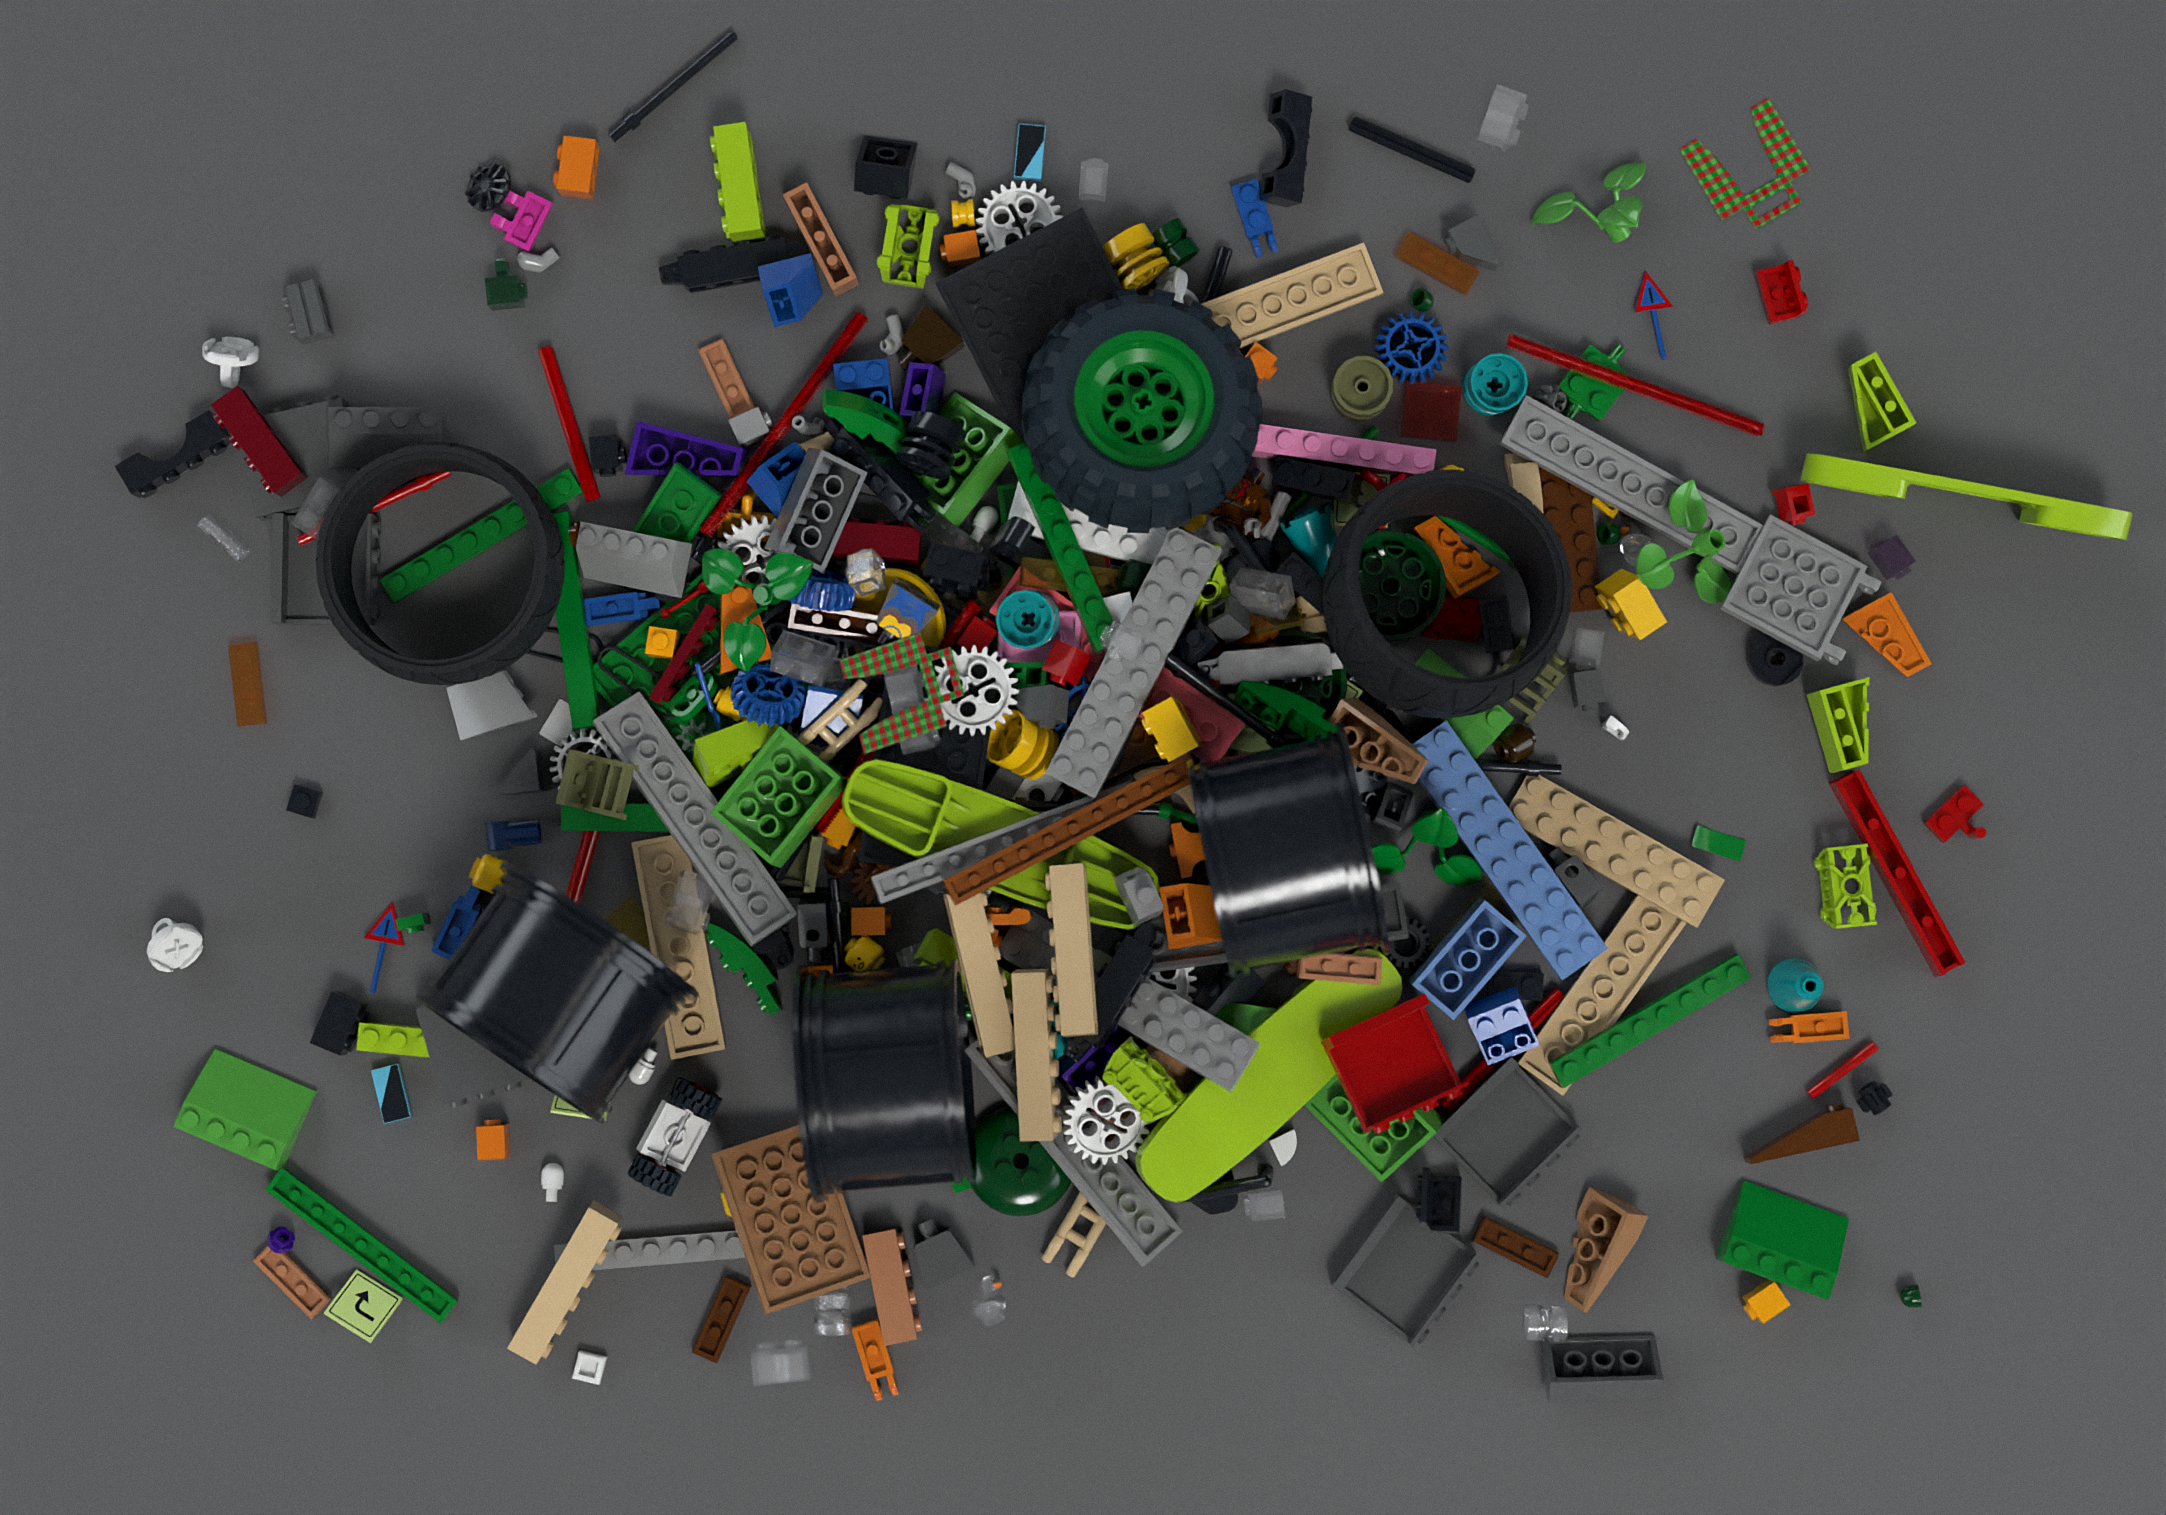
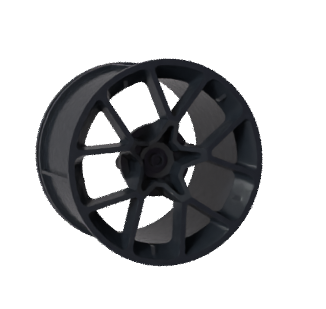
(1288, 853)
(556, 992)
(883, 1078)

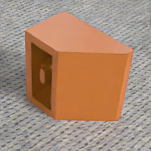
(1189, 915)

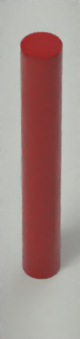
(1842, 1070)

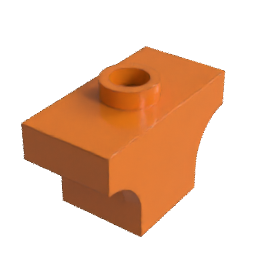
(1186, 849)

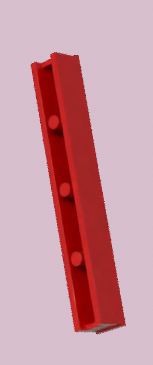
(1897, 873)

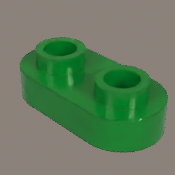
(692, 696)

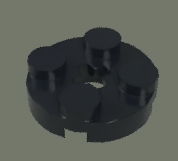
(1774, 675)

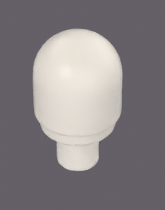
(984, 522)
(644, 1068)
(552, 1180)

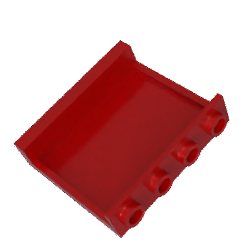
(1393, 1065)

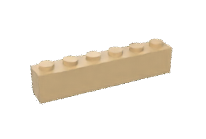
(1072, 949)
(981, 974)
(1035, 1054)
(565, 1282)

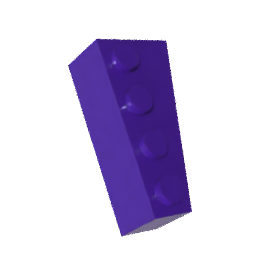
(658, 449)

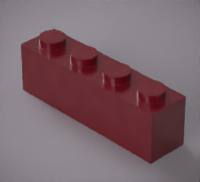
(258, 441)
(890, 542)

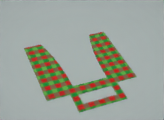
(1722, 189)
(916, 719)

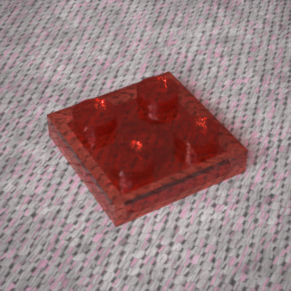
(1431, 411)

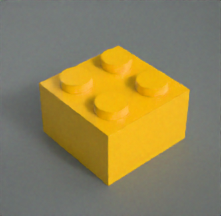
(1629, 604)
(1171, 729)

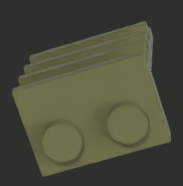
(1548, 678)
(585, 782)
(805, 867)

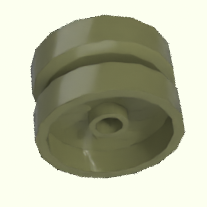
(1376, 381)

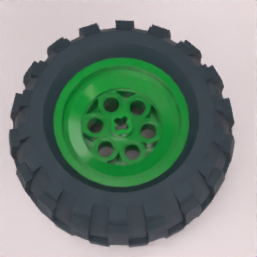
(1122, 475)

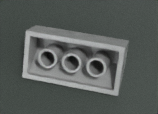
(633, 559)

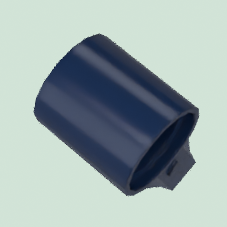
(506, 835)

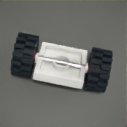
(674, 1136)

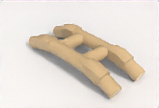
(840, 709)
(1065, 1231)

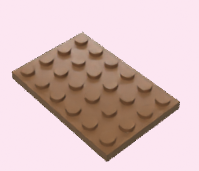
(787, 1238)

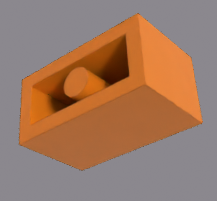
(577, 167)

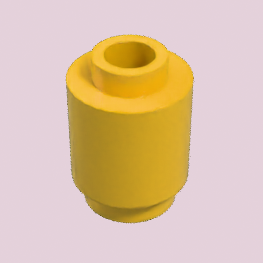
(725, 705)

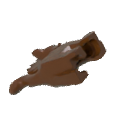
(864, 880)

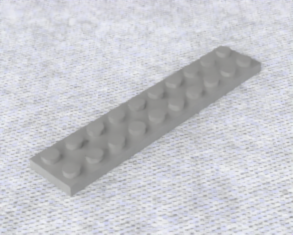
(1621, 479)
(1123, 687)
(685, 808)
(1153, 1014)
(1109, 1188)

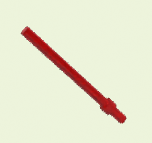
(422, 483)

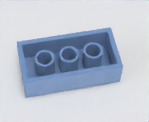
(1467, 958)

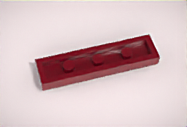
(679, 664)

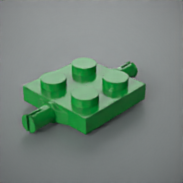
(1590, 394)

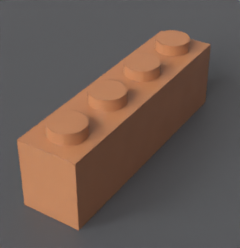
(821, 239)
(891, 1286)

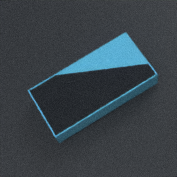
(1029, 152)
(391, 1093)

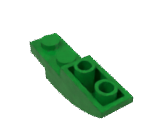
(865, 417)
(1281, 708)
(739, 956)

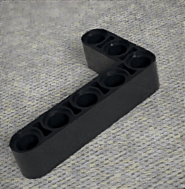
(1014, 543)
(845, 649)

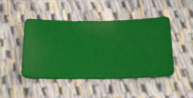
(1718, 843)

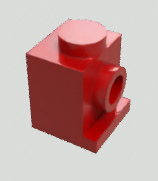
(1794, 503)

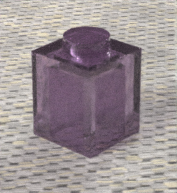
(1892, 558)

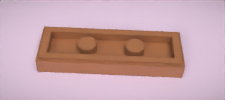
(726, 378)
(1341, 968)
(293, 1281)

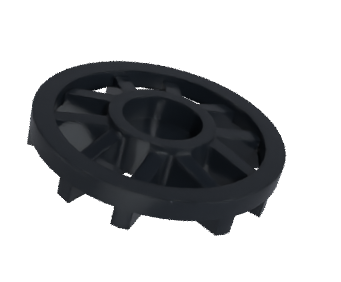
(488, 187)

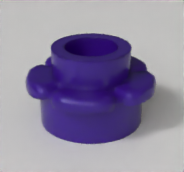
(278, 1245)

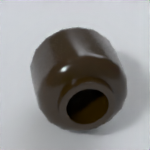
(1515, 743)

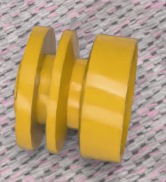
(1135, 262)
(1022, 746)

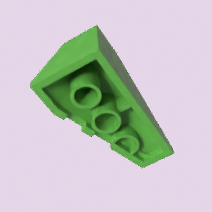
(1474, 730)

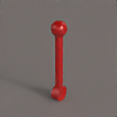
(665, 613)

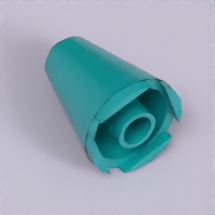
(1312, 535)
(1795, 985)

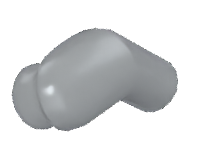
(965, 179)
(893, 340)
(803, 427)

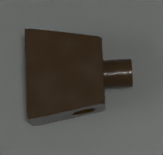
(929, 340)

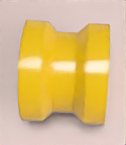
(963, 213)

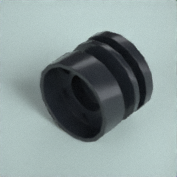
(931, 445)

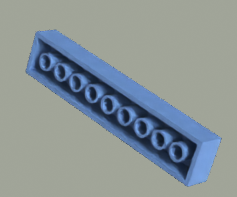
(1507, 854)

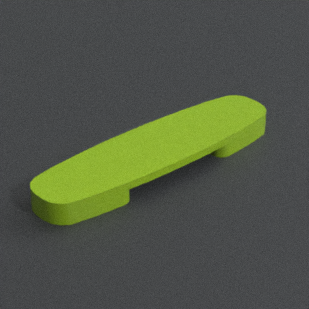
(2035, 510)
(930, 814)
(1219, 1127)

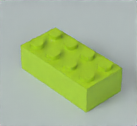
(739, 183)

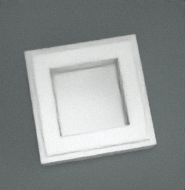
(589, 1367)

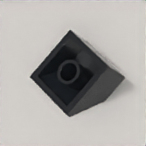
(885, 167)

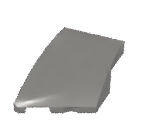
(487, 705)

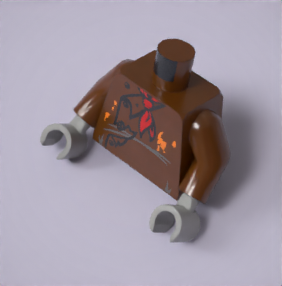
(1246, 505)

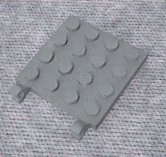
(1797, 589)

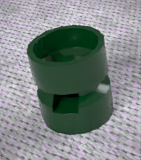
(1174, 243)

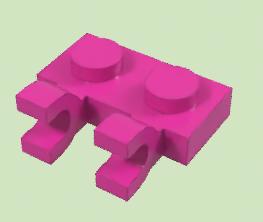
(527, 222)

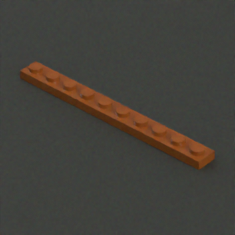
(1068, 831)

